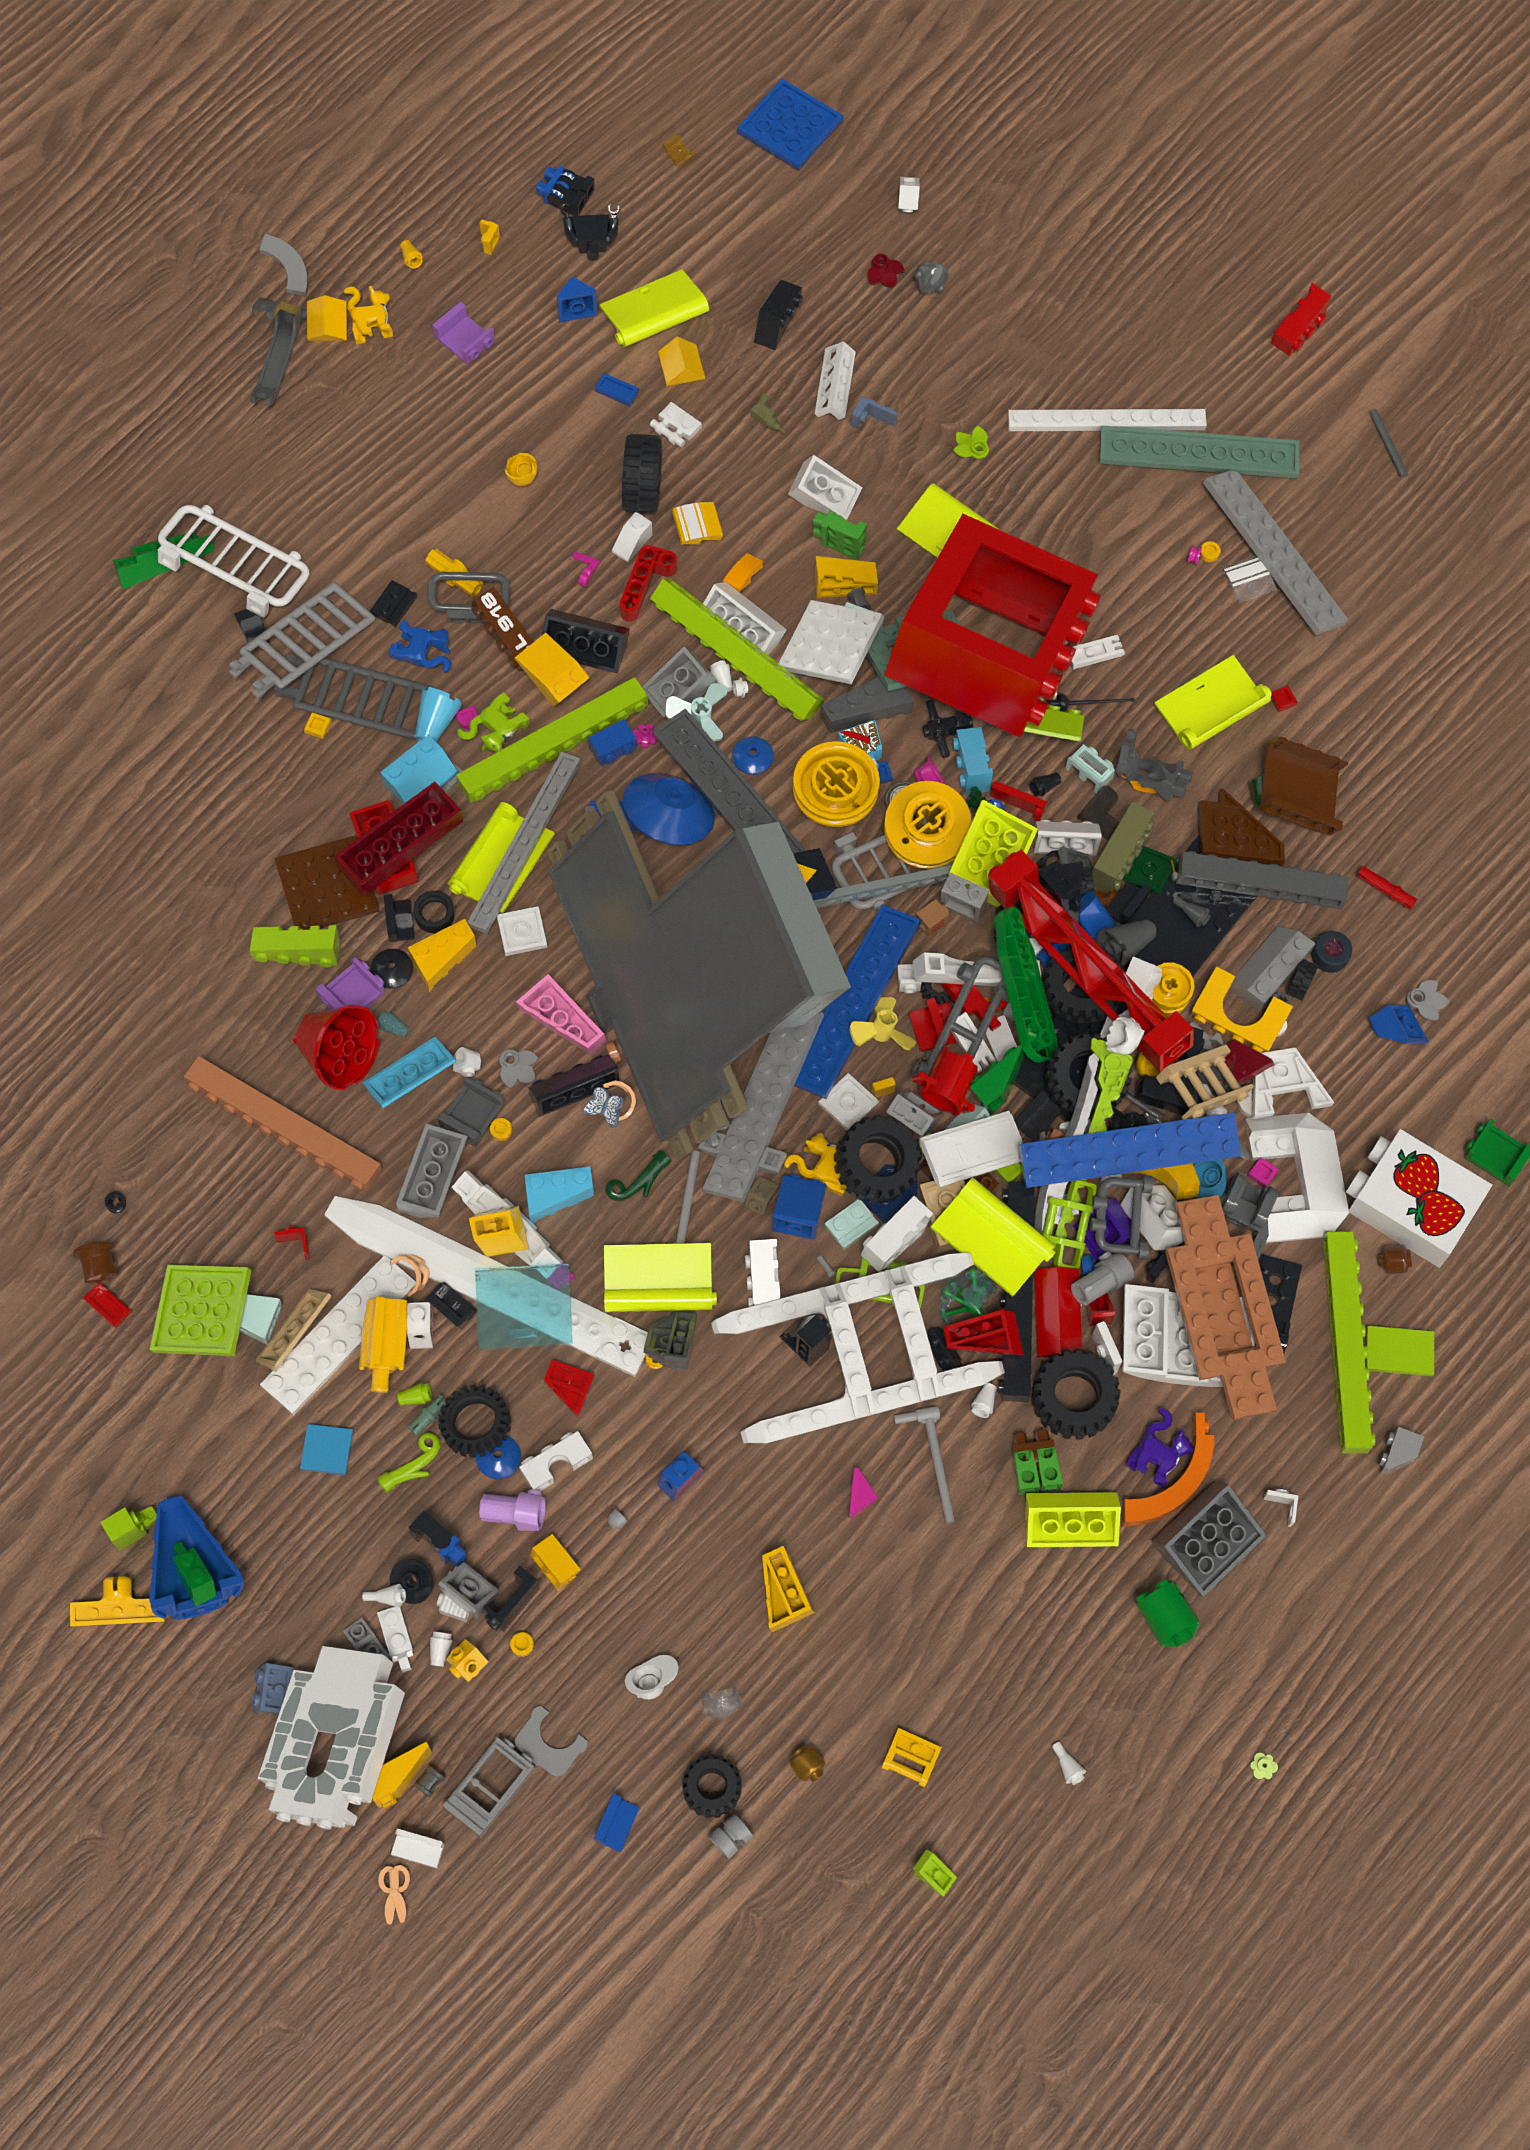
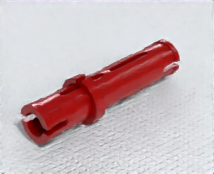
(1383, 885)

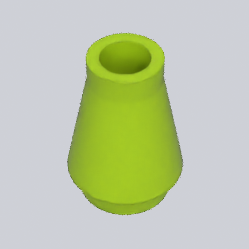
(416, 1394)

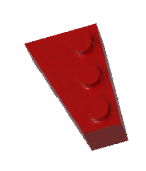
(1303, 321)
(986, 1334)

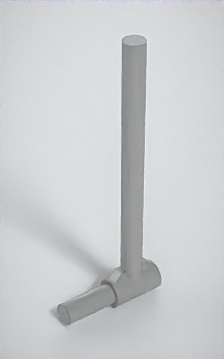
(688, 1195)
(928, 1417)

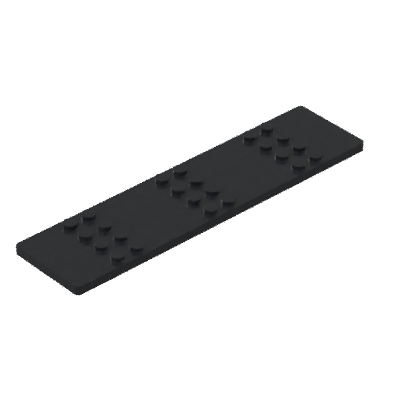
(1175, 942)

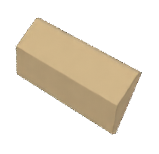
(293, 1329)

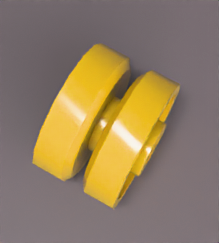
(1173, 989)

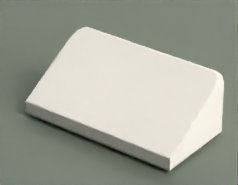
(1000, 1039)

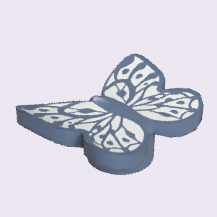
(604, 1105)

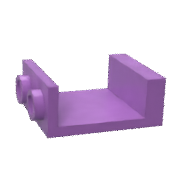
(462, 334)

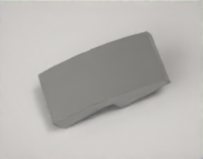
(364, 1639)

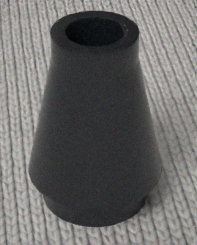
(1043, 784)

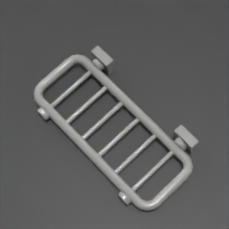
(847, 846)

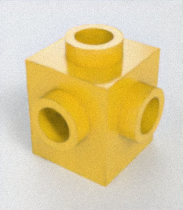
(466, 1661)

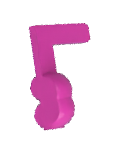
(586, 576)

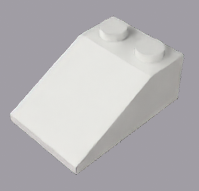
(824, 488)

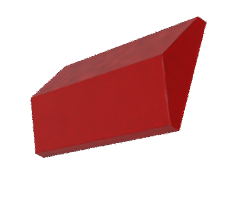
(1057, 1311)

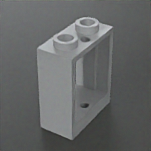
(964, 901)
(908, 1110)

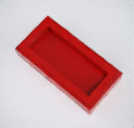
(107, 1305)

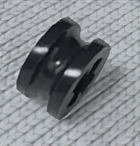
(119, 1206)

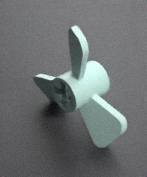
(713, 695)

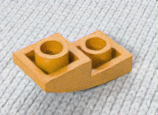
(742, 571)

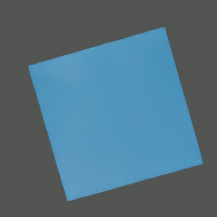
(326, 1449)

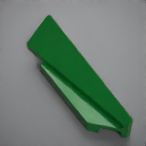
(144, 559)

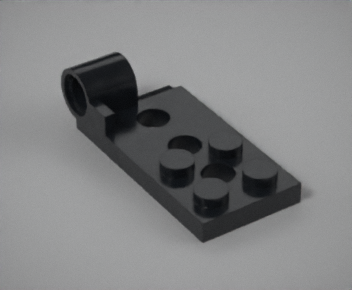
(1284, 1294)

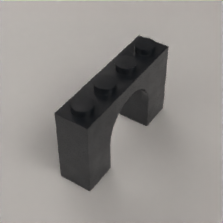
(1166, 1095)

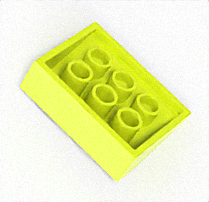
(988, 843)

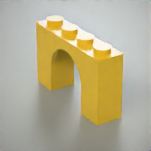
(1258, 1035)

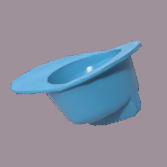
(1212, 1178)

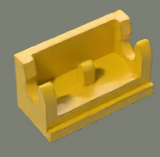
(554, 1562)

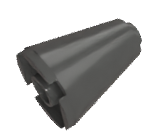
(1126, 939)

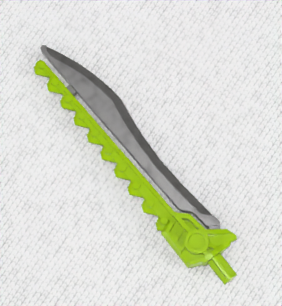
(1110, 1079)

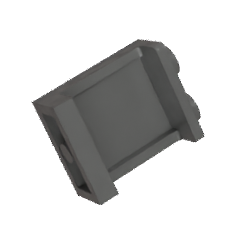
(472, 1111)

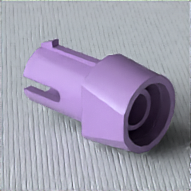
(524, 1511)

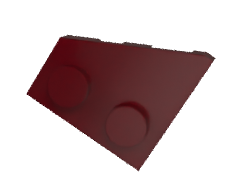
(1246, 1062)

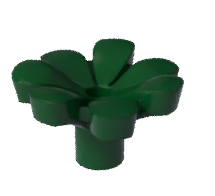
(975, 798)

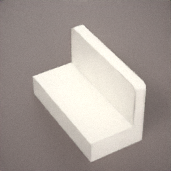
(417, 1848)

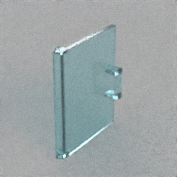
(523, 1306)

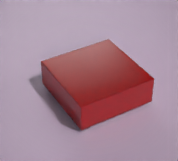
(1283, 699)

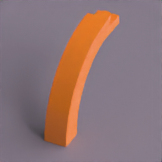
(1153, 1508)

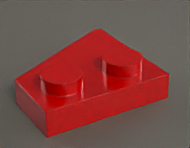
(569, 1384)

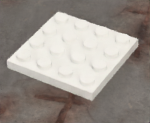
(831, 641)

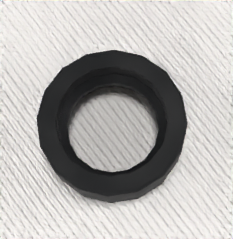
(429, 897)

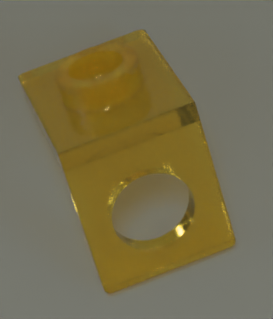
(677, 150)

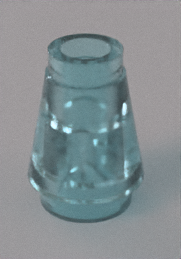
(392, 1024)

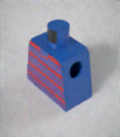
(679, 1475)

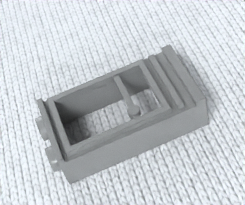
(470, 1812)

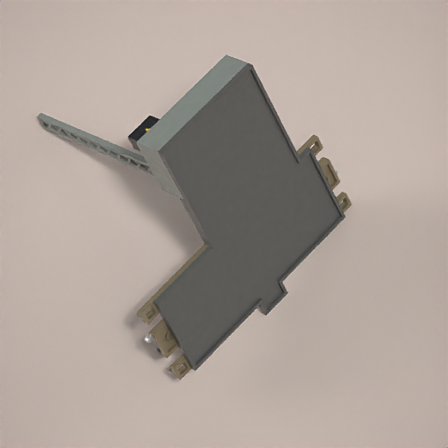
(708, 962)

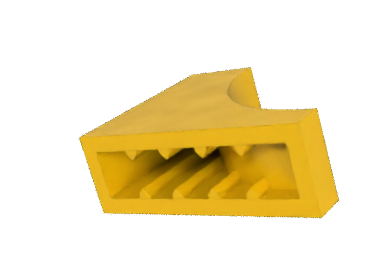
(1180, 1179)

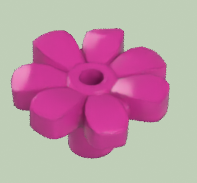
(644, 735)

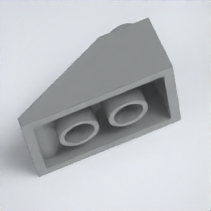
(680, 677)

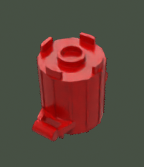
(948, 1082)

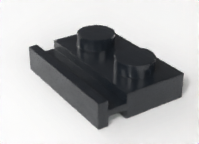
(393, 603)

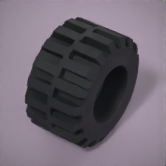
(704, 1766)

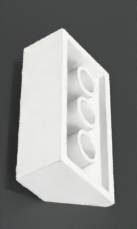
(745, 616)

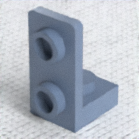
(870, 407)

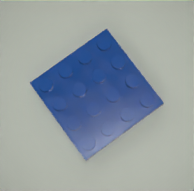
(790, 124)

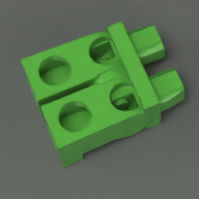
(840, 534)

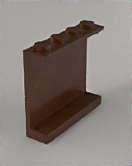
(1301, 785)

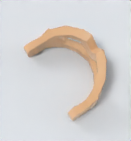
(628, 1090)
(410, 1259)

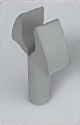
(1217, 1039)

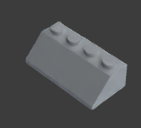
(1271, 967)
(431, 1172)

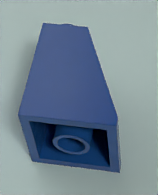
(798, 1207)

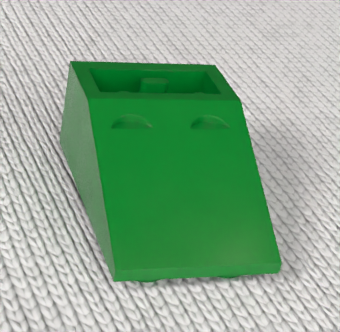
(995, 1086)

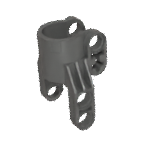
(1249, 1208)

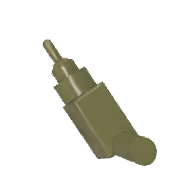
(765, 415)

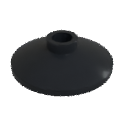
(395, 976)
(415, 1591)

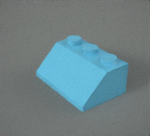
(418, 769)

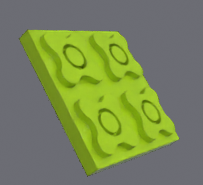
(200, 1310)

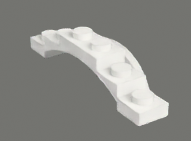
(483, 1198)

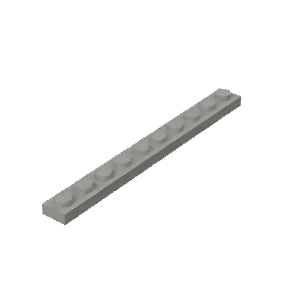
(524, 843)

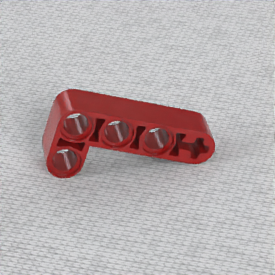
(649, 567)

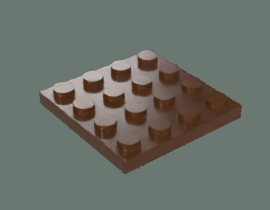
(318, 889)

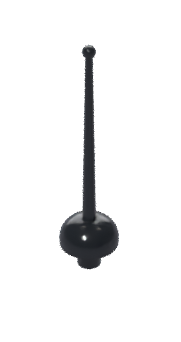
(1063, 702)

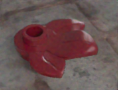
(884, 273)

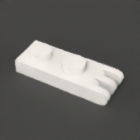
(1097, 651)
(964, 1043)

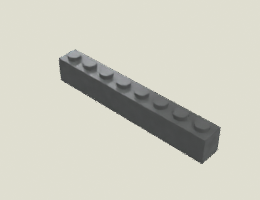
(1262, 880)

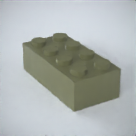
(1123, 848)

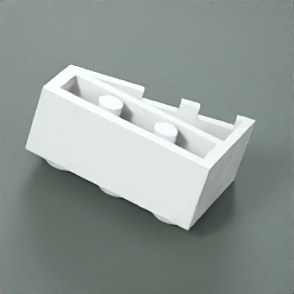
(897, 1234)
(764, 1272)

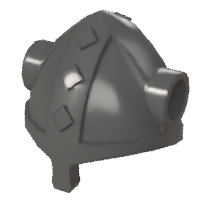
(930, 277)

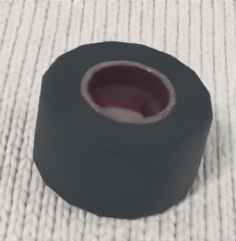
(1334, 944)

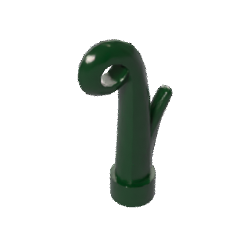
(644, 1179)

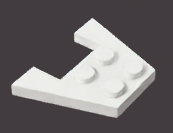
(1286, 1076)

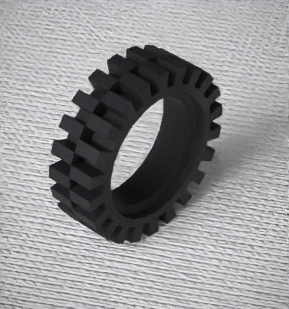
(461, 1401)

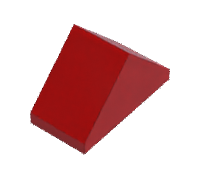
(1100, 1311)

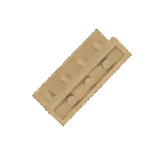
(1203, 1063)

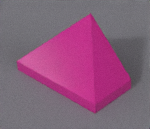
(861, 1494)

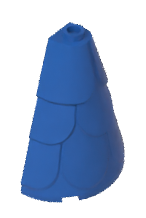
(176, 1524)

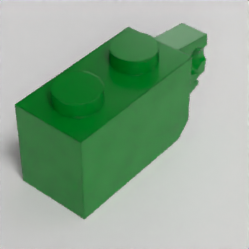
(193, 1575)

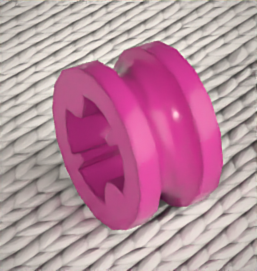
(1194, 555)

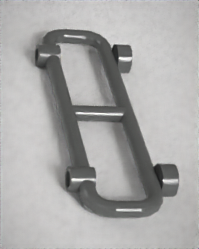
(968, 974)

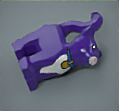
(1157, 1453)

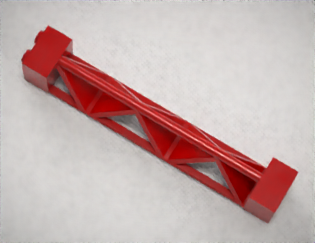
(1097, 972)

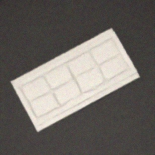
(972, 1149)

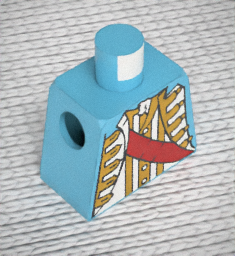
(865, 737)

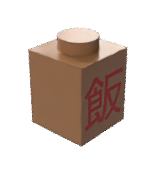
(933, 917)

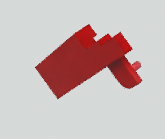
(974, 1003)

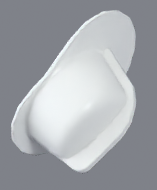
(650, 1678)

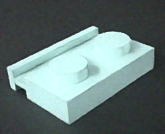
(851, 1224)

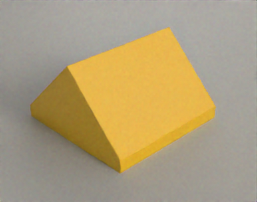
(326, 319)
(680, 362)

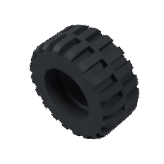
(641, 473)
(1068, 1007)
(1058, 1072)
(892, 1137)
(1084, 1367)

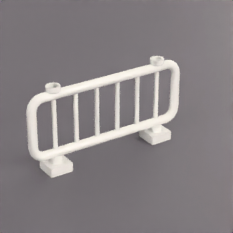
(257, 600)

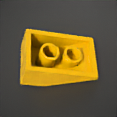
(551, 669)
(398, 1774)

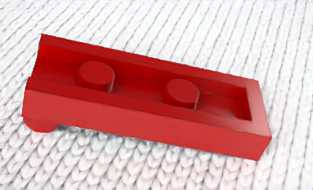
(1019, 799)

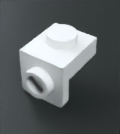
(906, 979)

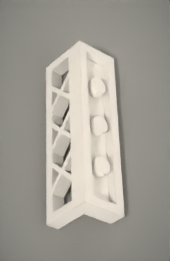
(839, 378)

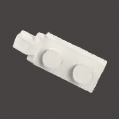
(396, 1636)

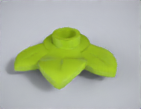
(970, 443)

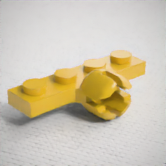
(114, 1608)

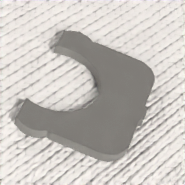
(551, 1760)

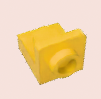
(490, 235)

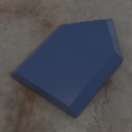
(887, 1210)

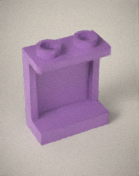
(352, 987)

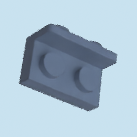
(271, 1688)

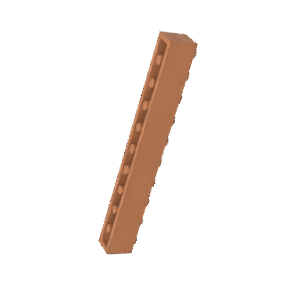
(283, 1124)

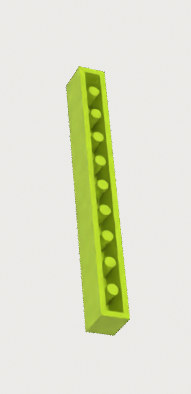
(737, 649)
(551, 740)
(1347, 1342)

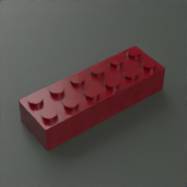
(398, 838)

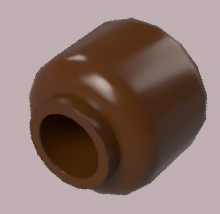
(1395, 1259)

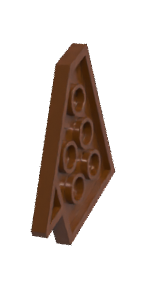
(1235, 833)

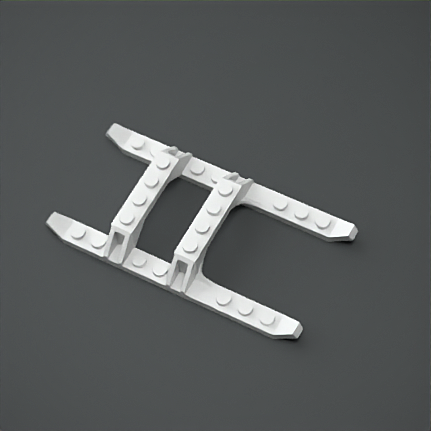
(858, 1397)

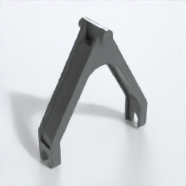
(286, 331)

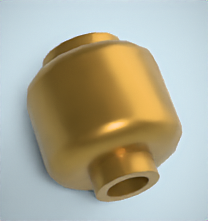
(807, 1763)

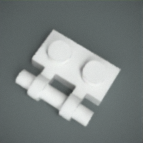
(678, 420)

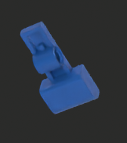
(1093, 919)

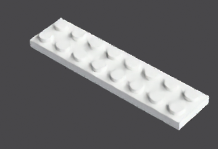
(334, 1337)

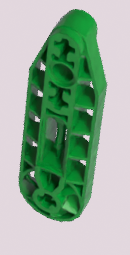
(1024, 986)

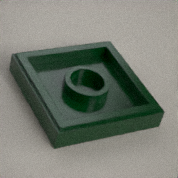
(1151, 868)

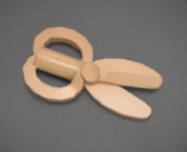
(395, 1898)

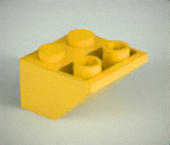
(499, 1231)

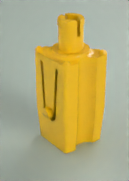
(383, 1340)

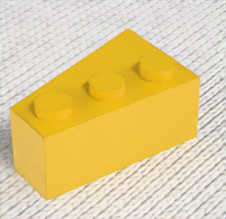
(839, 576)
(441, 952)
(784, 1591)

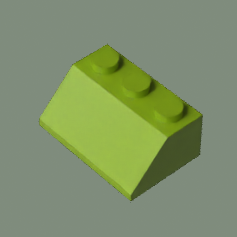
(1059, 724)

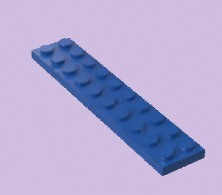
(868, 977)
(1129, 1150)

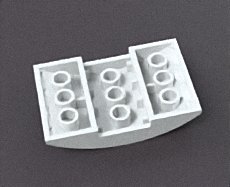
(1157, 1338)

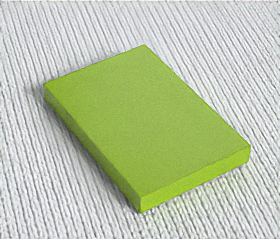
(1400, 1351)

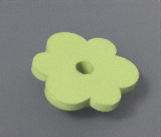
(1261, 1772)

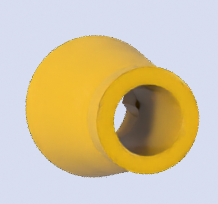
(411, 255)

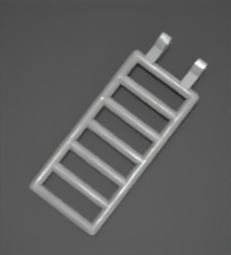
(271, 678)

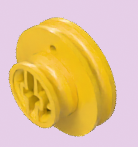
(833, 783)
(927, 845)

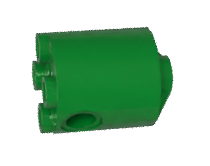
(1168, 1614)

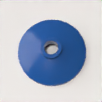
(752, 763)
(505, 1465)

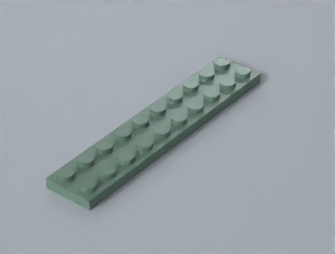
(1199, 451)

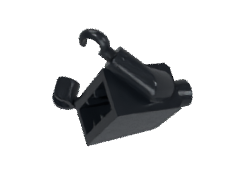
(591, 232)

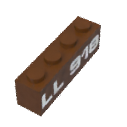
(501, 624)

